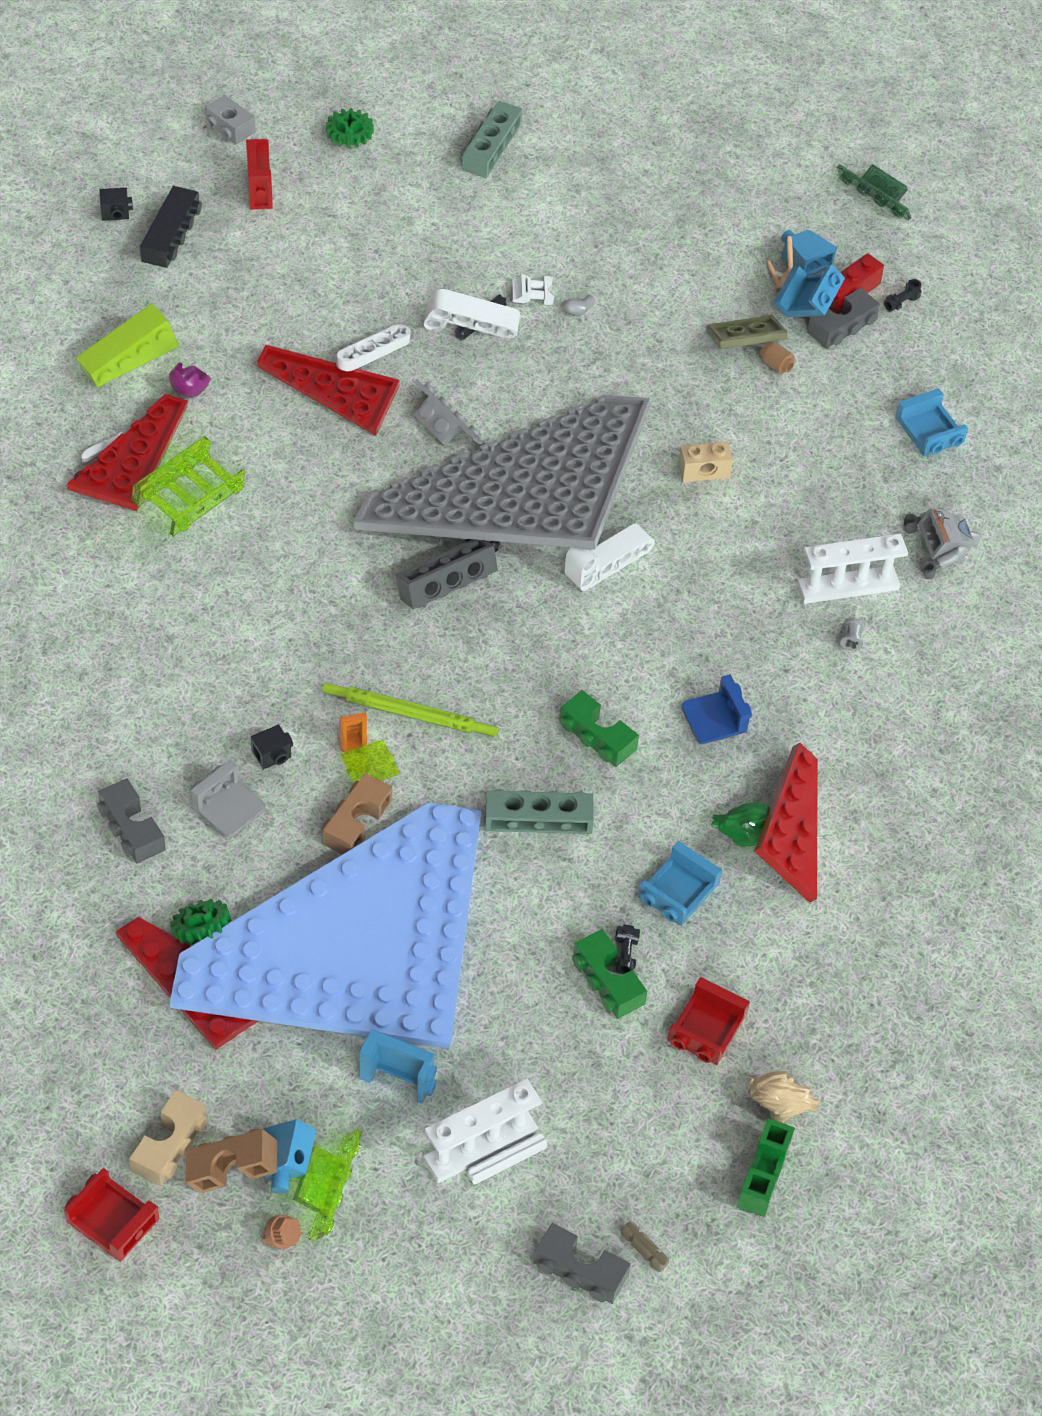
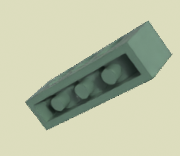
(491, 139)
(549, 820)

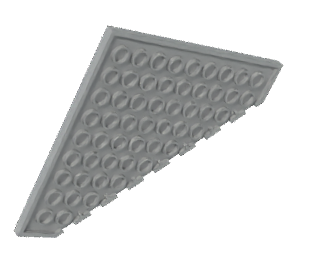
(529, 489)

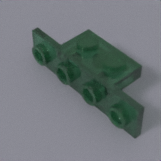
(880, 186)

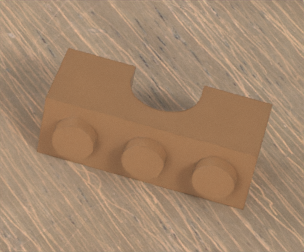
(365, 798)
(210, 1162)

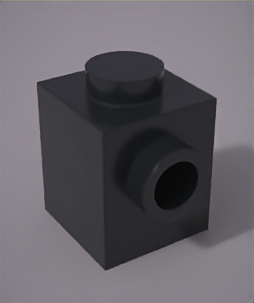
(115, 204)
(271, 746)

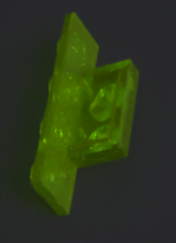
(324, 1181)

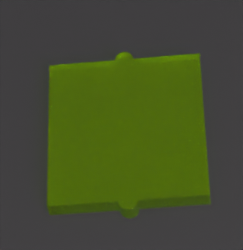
(370, 759)

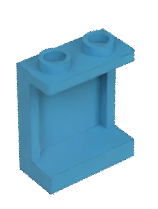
(808, 293)
(929, 423)
(680, 884)
(399, 1060)

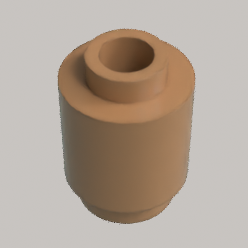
(777, 357)

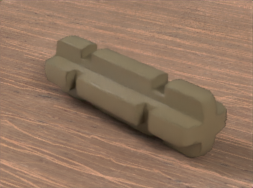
(645, 1246)

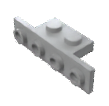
(439, 420)

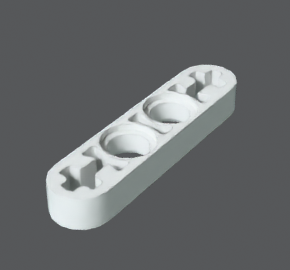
(352, 357)

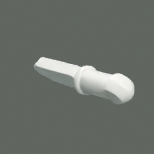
(95, 450)

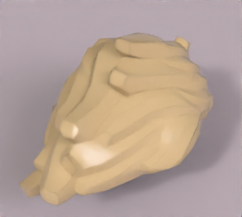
(781, 1095)

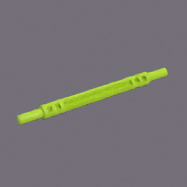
(410, 709)

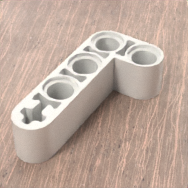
(471, 313)
(591, 566)

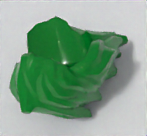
(743, 823)

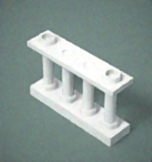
(852, 583)
(481, 1130)

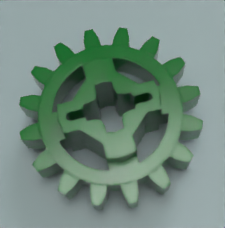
(349, 128)
(200, 921)

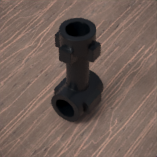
(911, 292)
(627, 936)

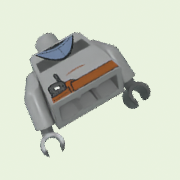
(945, 536)

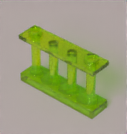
(182, 466)

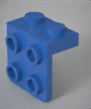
(719, 713)

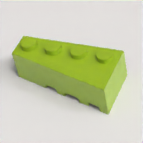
(128, 346)

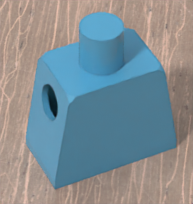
(809, 251)
(293, 1152)

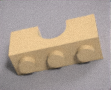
(159, 1159)

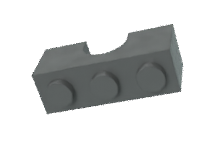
(857, 310)
(139, 838)
(601, 1279)

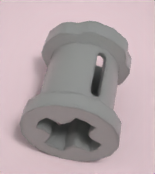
(852, 634)

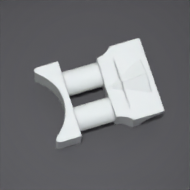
(522, 289)

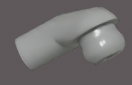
(578, 307)

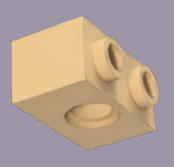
(705, 461)

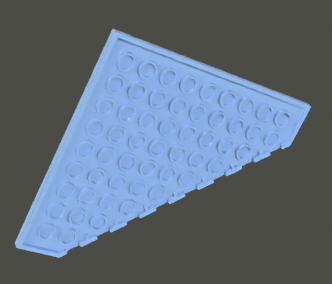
(354, 942)

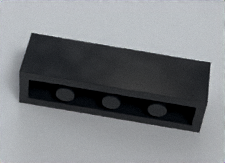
(170, 227)

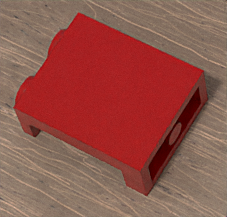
(259, 174)
(709, 1021)
(110, 1215)

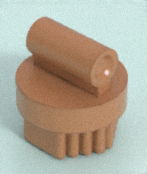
(282, 1232)

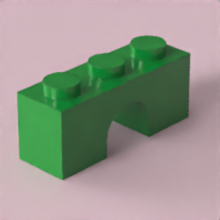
(612, 743)
(618, 992)
(766, 1167)

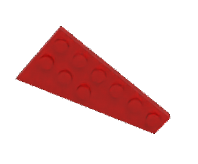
(352, 394)
(131, 455)
(791, 825)
(159, 956)

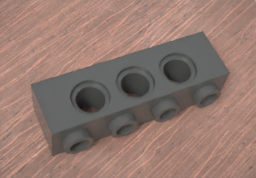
(446, 572)

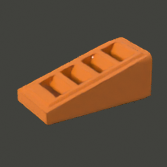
(352, 732)

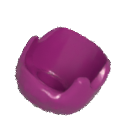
(188, 381)

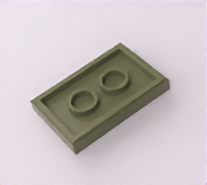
(747, 331)

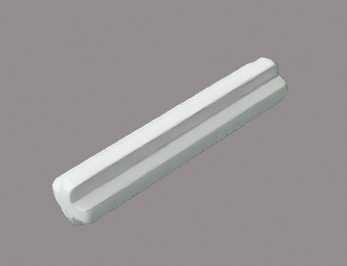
(507, 1158)

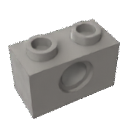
(230, 119)

